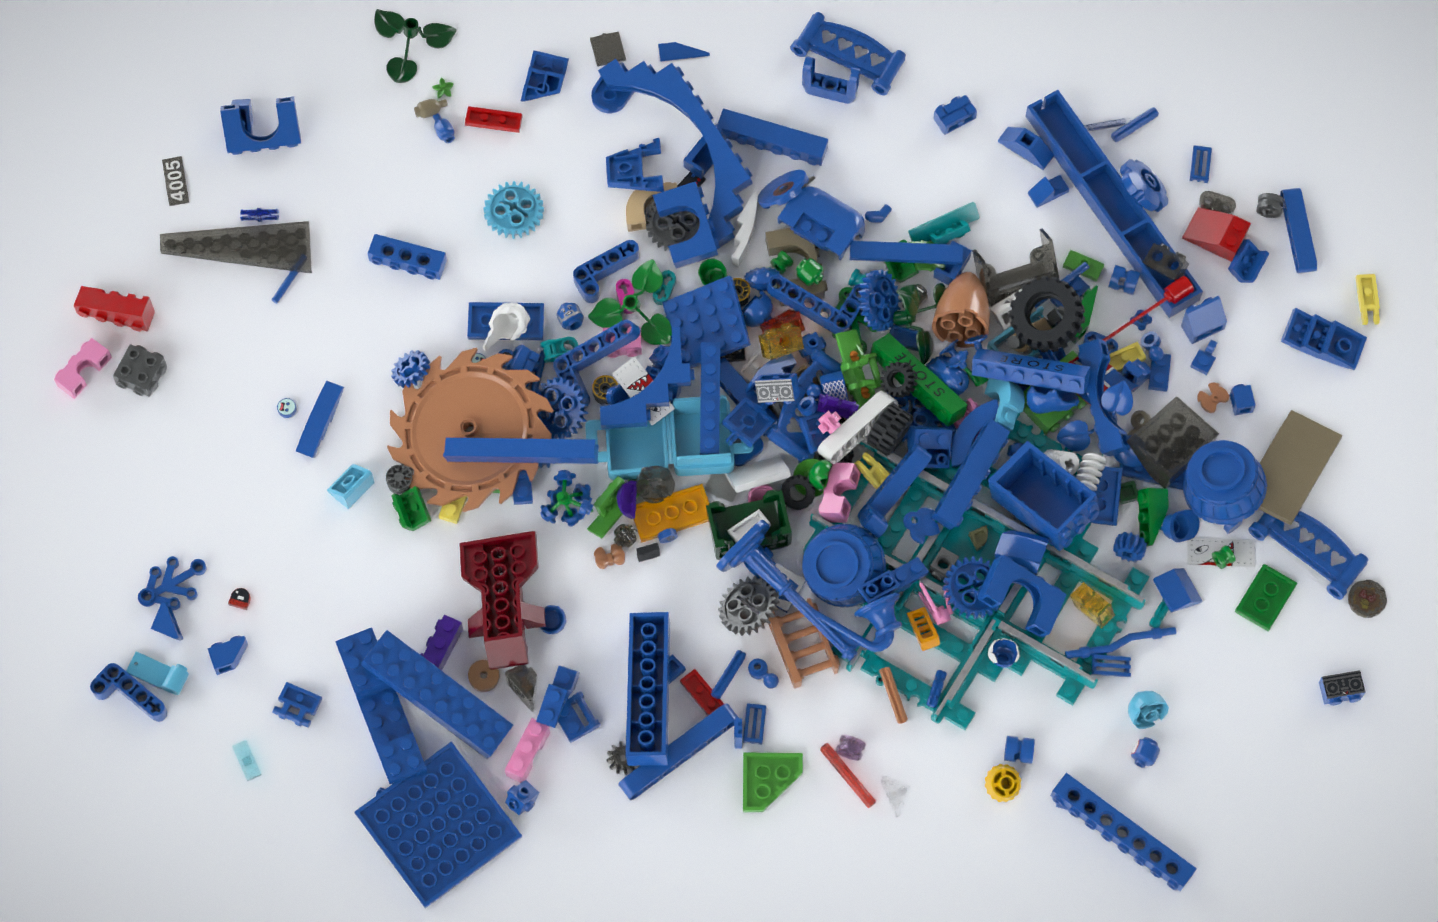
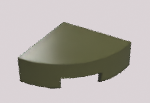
(979, 537)

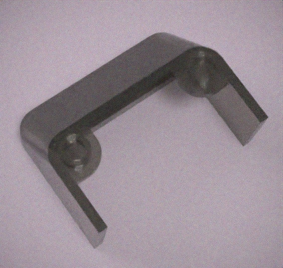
(1006, 283)

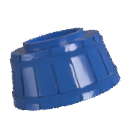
(1224, 483)
(840, 562)

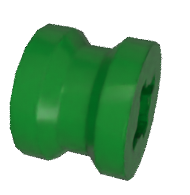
(782, 262)
(1223, 557)

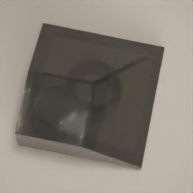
(523, 684)

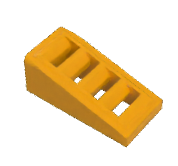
(928, 639)

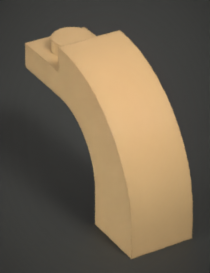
(637, 204)

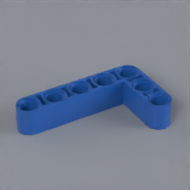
(819, 305)
(590, 356)
(888, 493)

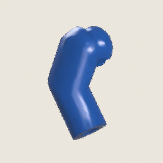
(878, 216)

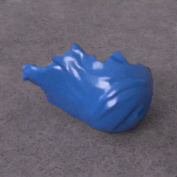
(949, 376)
(1045, 400)

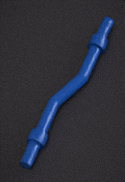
(1154, 633)

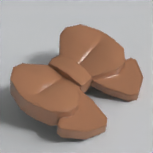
(1218, 395)
(616, 556)

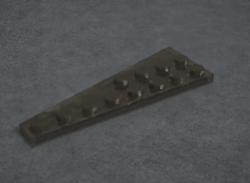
(267, 246)

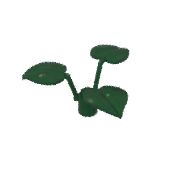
(390, 23)
(911, 298)

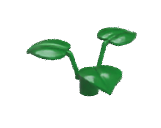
(608, 312)

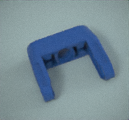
(847, 88)

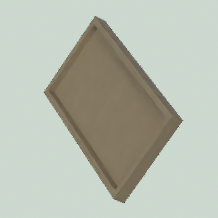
(1295, 464)

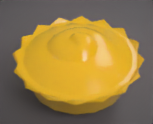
(1003, 777)

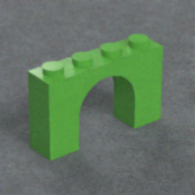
(1051, 421)

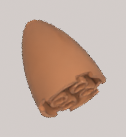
(962, 305)

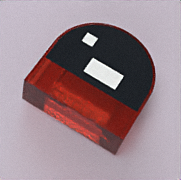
(240, 599)

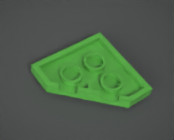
(768, 777)

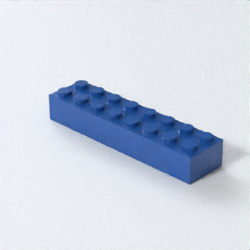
(648, 689)
(437, 694)

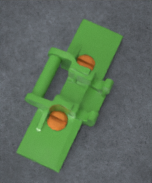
(852, 365)

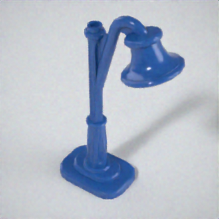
(878, 613)

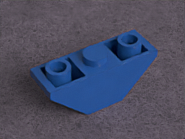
(1027, 146)

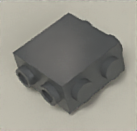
(140, 370)

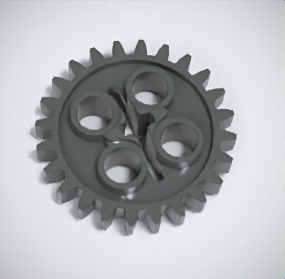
(665, 235)
(740, 617)

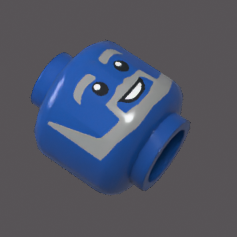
(570, 316)

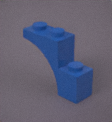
(557, 695)

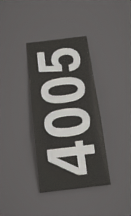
(175, 181)

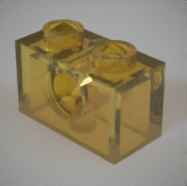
(790, 342)
(1092, 605)

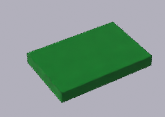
(1266, 597)

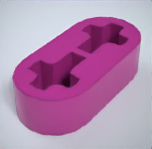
(620, 294)

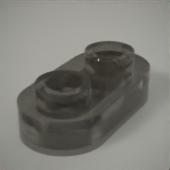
(1217, 202)

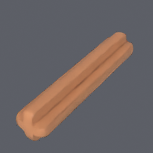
(893, 695)

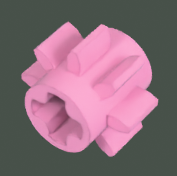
(829, 422)

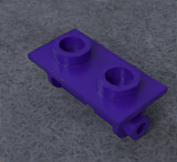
(843, 407)

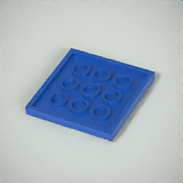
(708, 315)

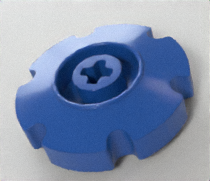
(1144, 185)

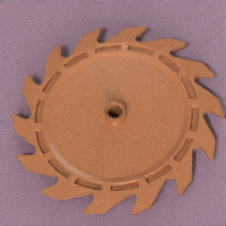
(451, 403)

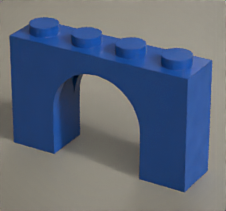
(240, 140)
(689, 199)
(1046, 597)

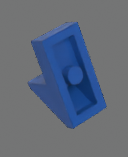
(1048, 190)

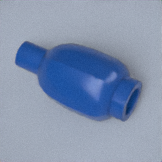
(443, 129)

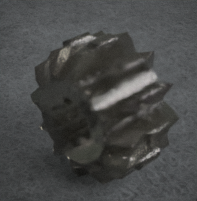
(615, 759)

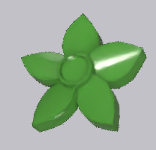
(443, 88)

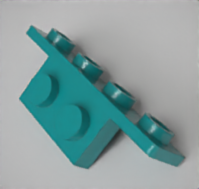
(947, 226)

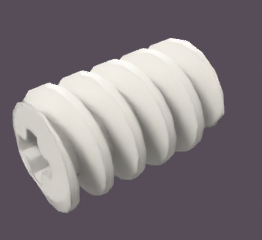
(1067, 460)
(1089, 470)

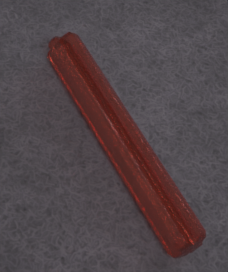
(847, 775)

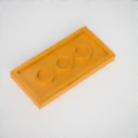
(679, 511)

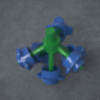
(561, 497)

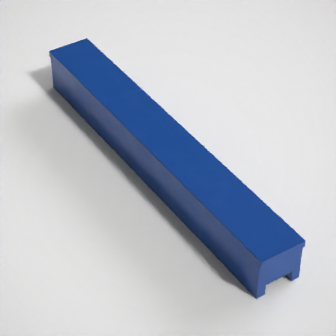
(521, 450)

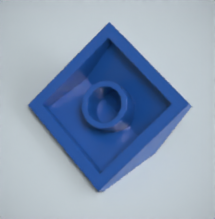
(1177, 589)

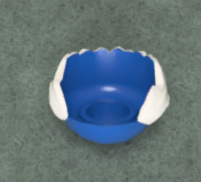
(1003, 652)

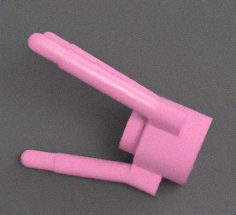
(939, 614)

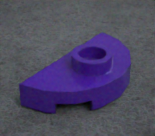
(627, 499)

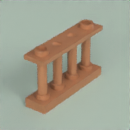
(790, 657)

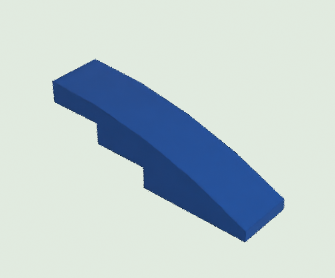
(319, 419)

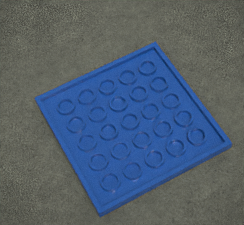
(438, 825)

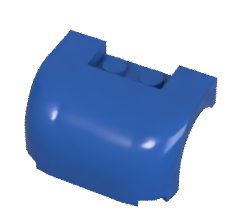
(823, 220)

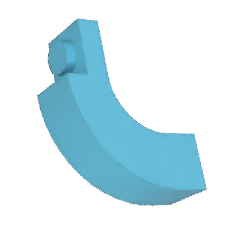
(1010, 398)

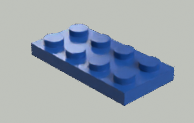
(481, 312)

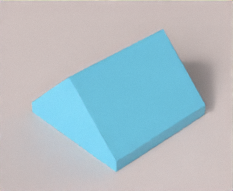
(351, 485)

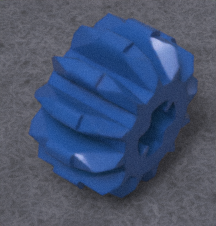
(1129, 547)

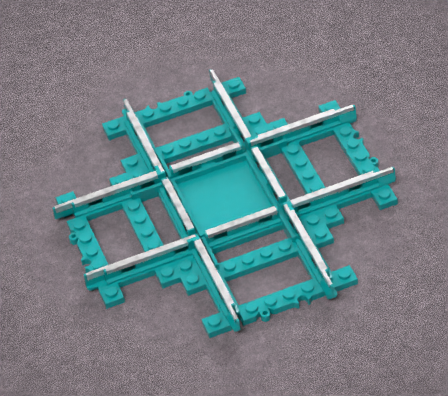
(974, 656)

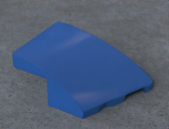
(544, 76)

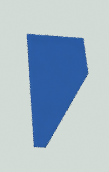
(678, 51)

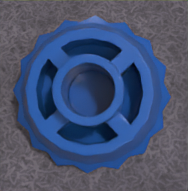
(760, 277)

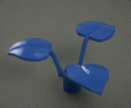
(1115, 400)

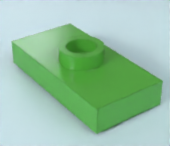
(1075, 259)

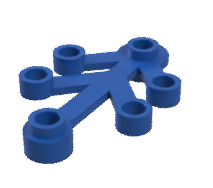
(170, 584)

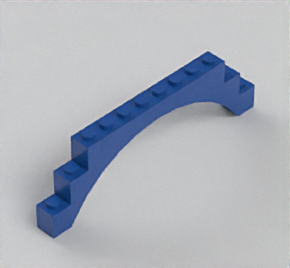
(672, 89)

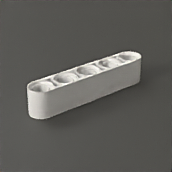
(855, 428)

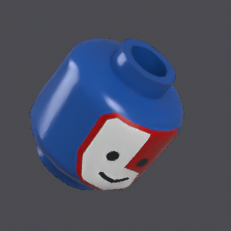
(1145, 752)

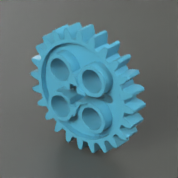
(522, 197)

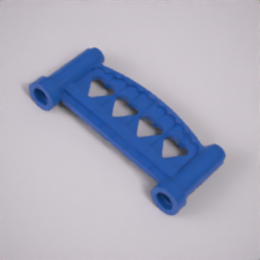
(881, 74)
(795, 442)
(1339, 575)

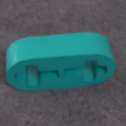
(668, 289)

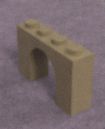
(789, 242)

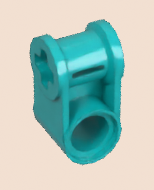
(555, 347)

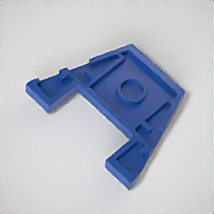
(626, 169)

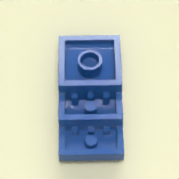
(1324, 339)

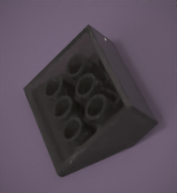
(1170, 441)

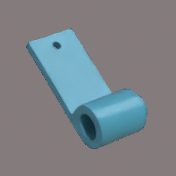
(158, 674)

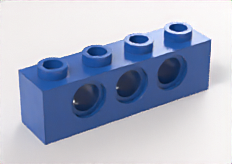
(401, 249)

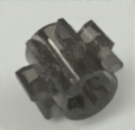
(625, 535)

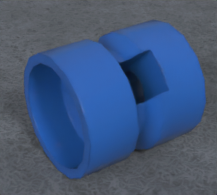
(1130, 282)
(1019, 749)

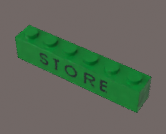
(930, 389)

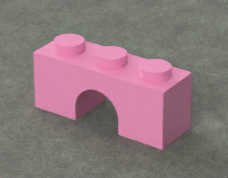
(90, 355)
(841, 478)
(526, 750)

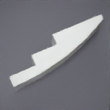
(746, 225)

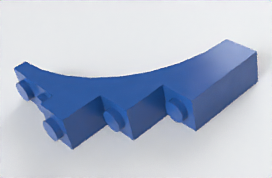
(634, 411)

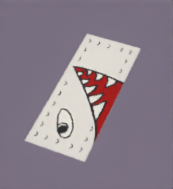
(634, 380)
(1201, 549)

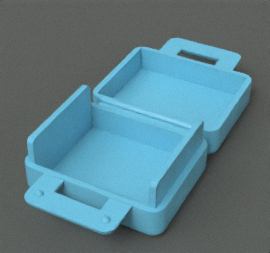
(668, 441)

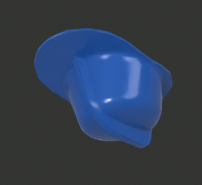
(1181, 525)

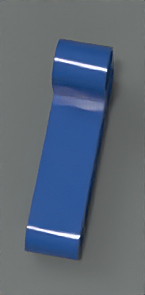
(625, 253)
(132, 694)

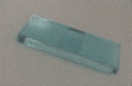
(246, 760)

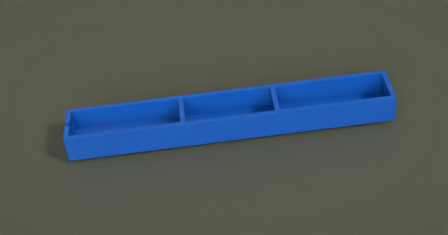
(1105, 193)

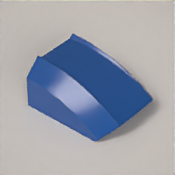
(1023, 548)

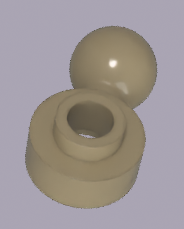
(1135, 420)

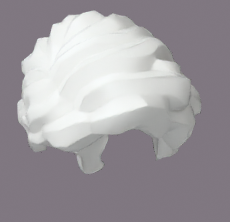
(507, 322)

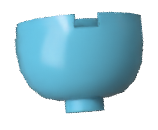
(1146, 708)

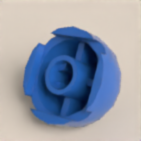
(758, 310)

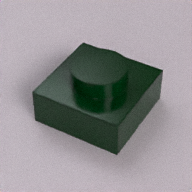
(1128, 492)

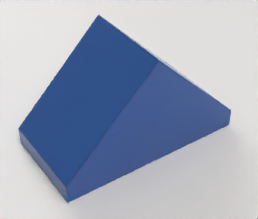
(166, 622)

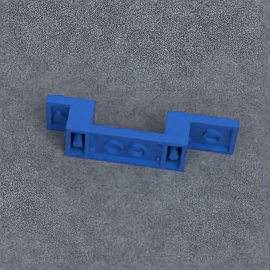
(381, 711)

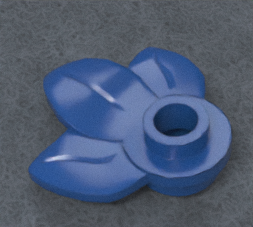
(924, 524)

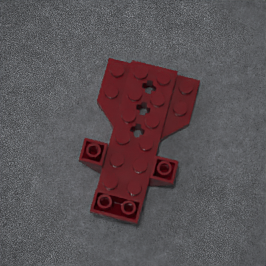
(502, 613)

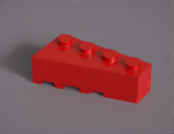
(115, 308)

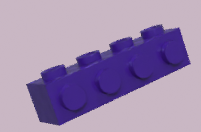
(443, 641)

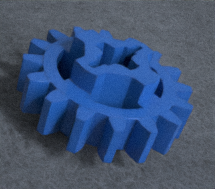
(410, 368)

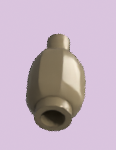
(429, 107)

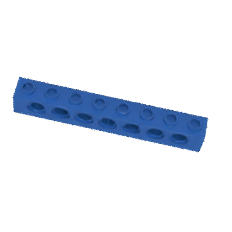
(1119, 821)

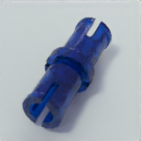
(259, 214)

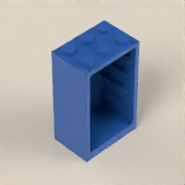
(1044, 496)

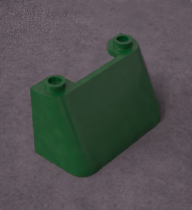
(723, 518)

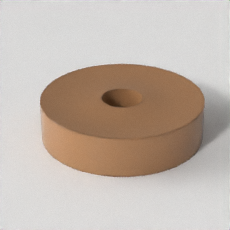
(483, 684)

